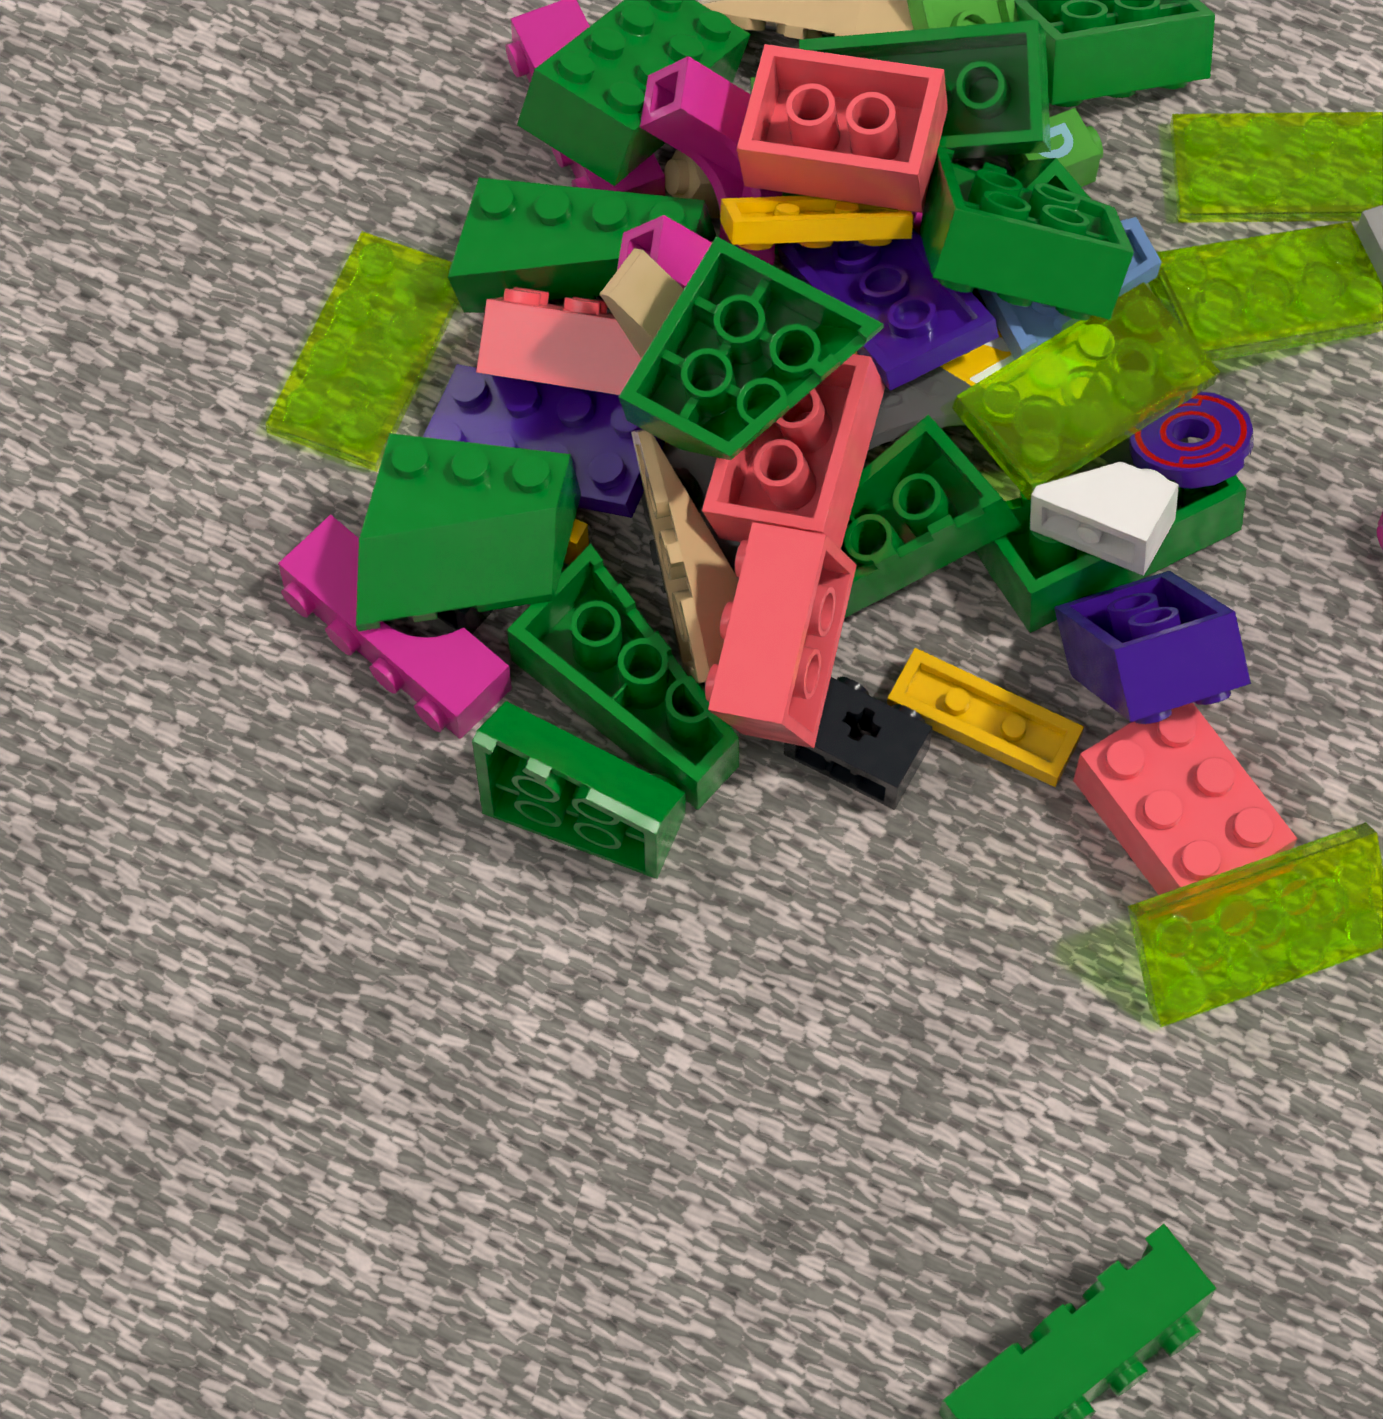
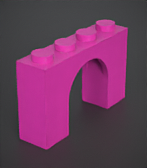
(703, 120)

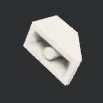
(1108, 513)

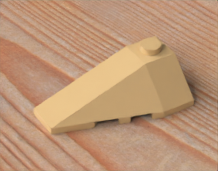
(816, 17)
(691, 561)

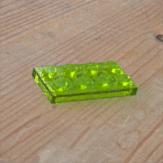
(1277, 166)
(1272, 291)
(366, 352)
(1085, 390)
(1260, 924)

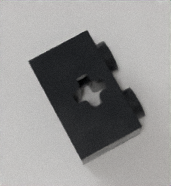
(878, 763)

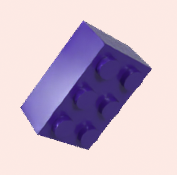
(1153, 647)

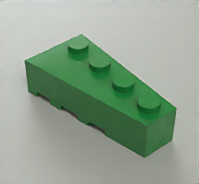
(553, 238)
(918, 513)
(1044, 573)
(623, 679)
(1096, 1346)

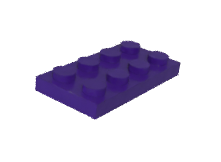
(895, 285)
(552, 420)

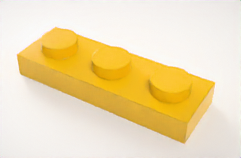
(810, 221)
(987, 717)

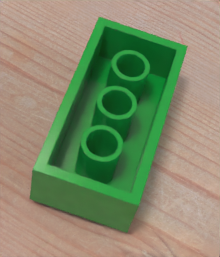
(991, 80)
(594, 87)

